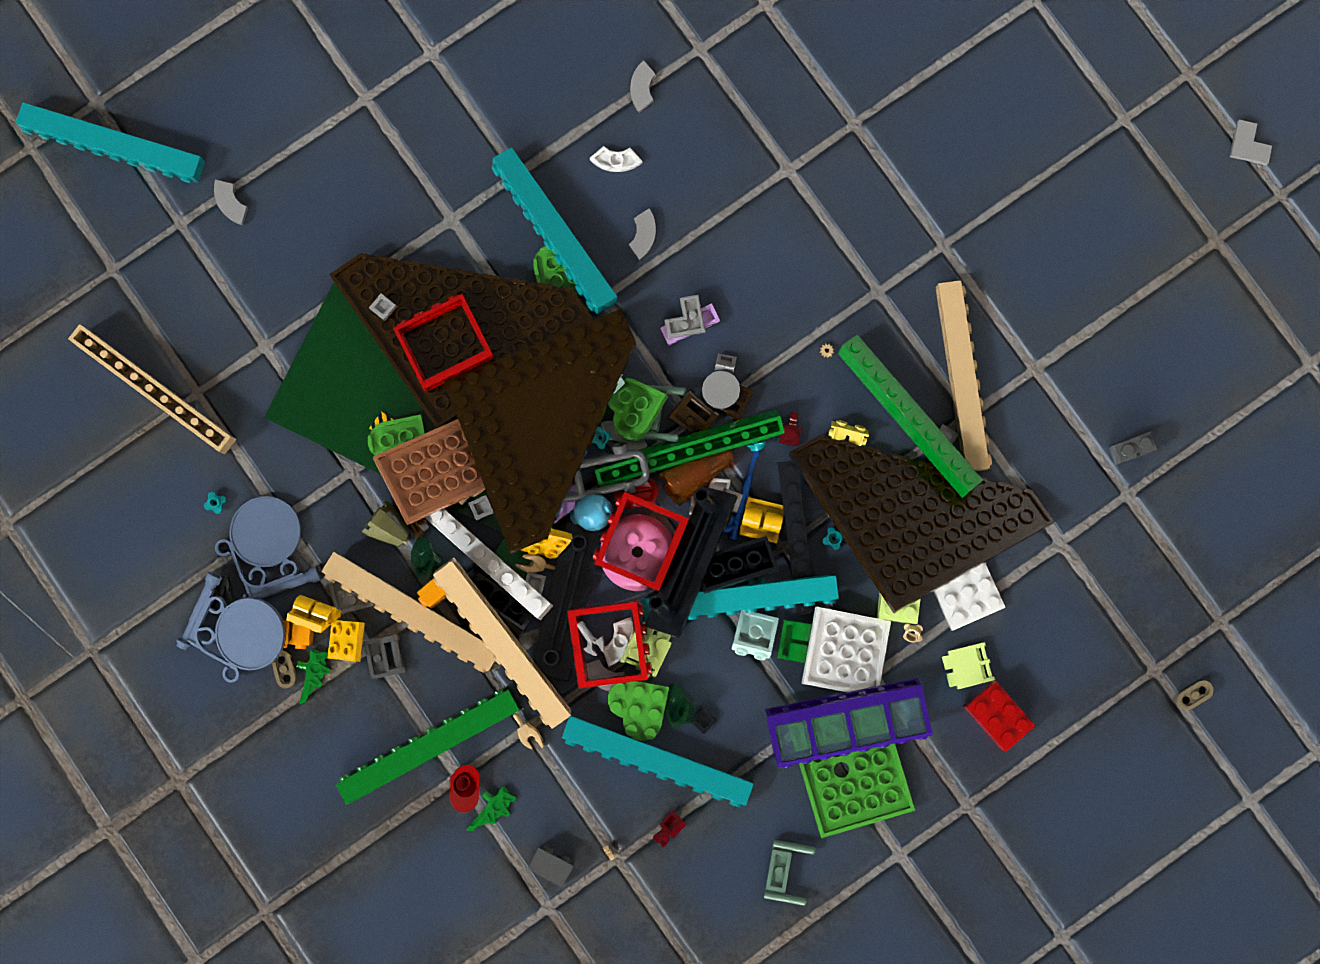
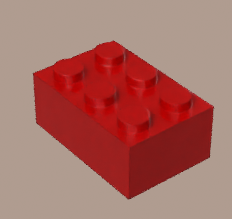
(999, 716)

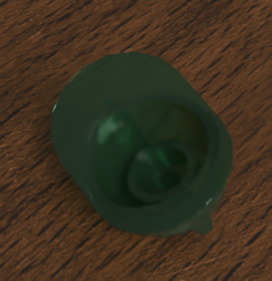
(425, 559)
(678, 707)

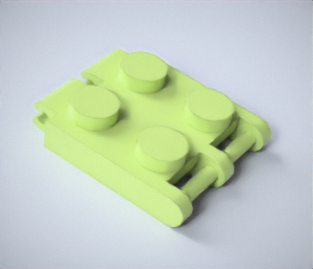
(658, 649)
(967, 666)

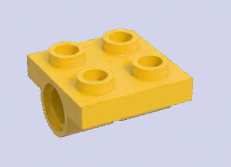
(762, 520)
(552, 546)
(312, 614)
(346, 640)

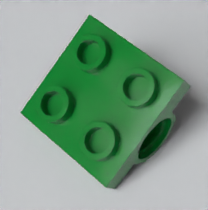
(794, 641)

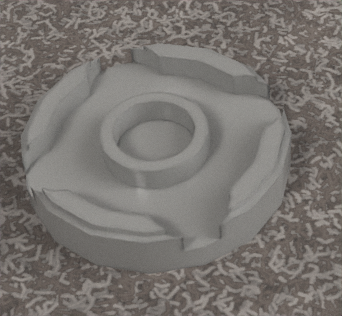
(721, 390)

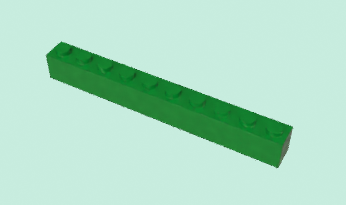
(910, 416)
(693, 447)
(427, 747)

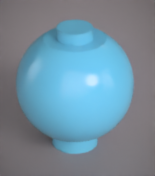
(591, 512)

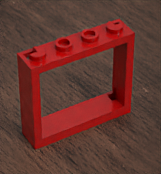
(436, 311)
(607, 536)
(578, 646)

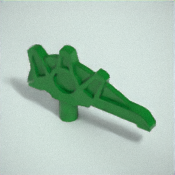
(315, 670)
(496, 806)

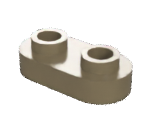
(281, 670)
(1193, 695)

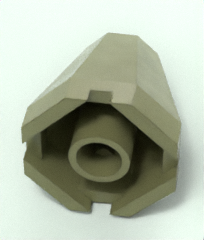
(387, 526)

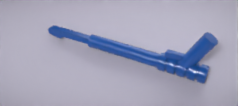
(735, 522)

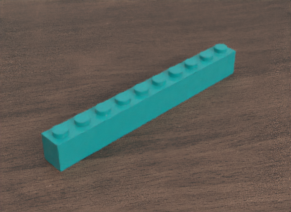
(110, 142)
(554, 231)
(761, 595)
(657, 760)

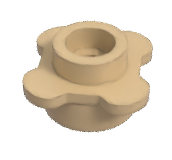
(913, 637)

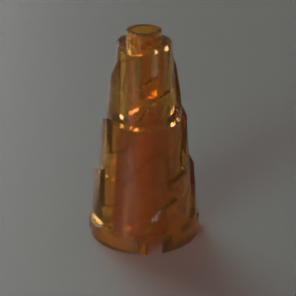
(689, 476)

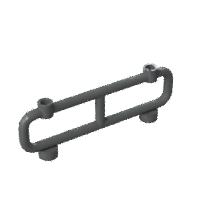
(621, 452)

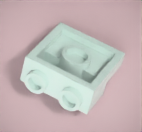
(755, 635)

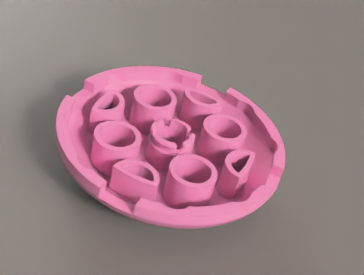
(635, 532)

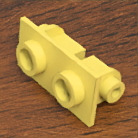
(856, 433)

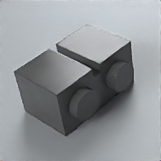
(1127, 450)
(550, 865)

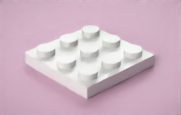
(969, 597)

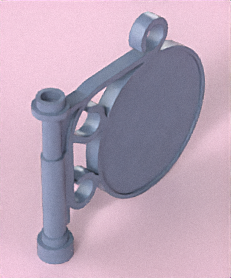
(265, 535)
(246, 633)

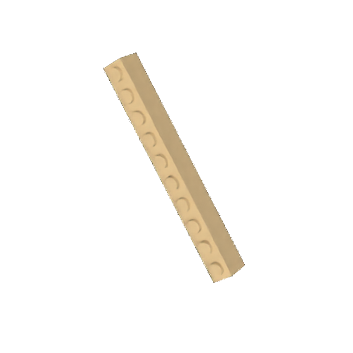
(962, 375)
(152, 389)
(408, 610)
(502, 643)

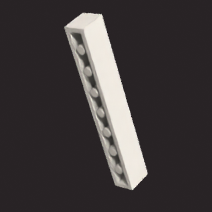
(490, 563)

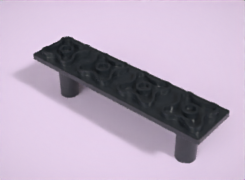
(690, 561)
(568, 591)

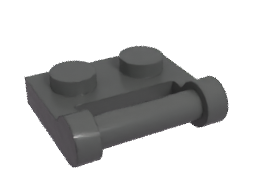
(378, 657)

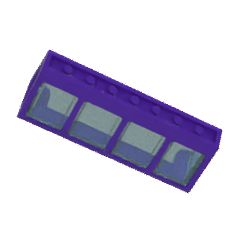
(848, 722)

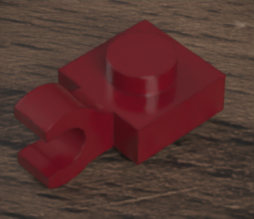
(792, 433)
(670, 827)

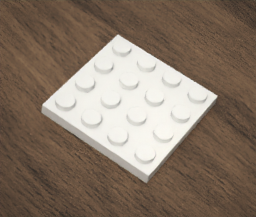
(845, 650)

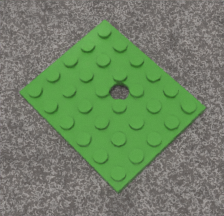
(867, 794)

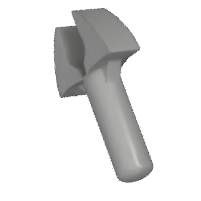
(590, 639)

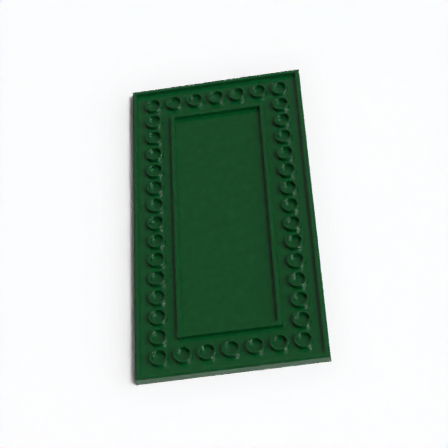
(341, 388)

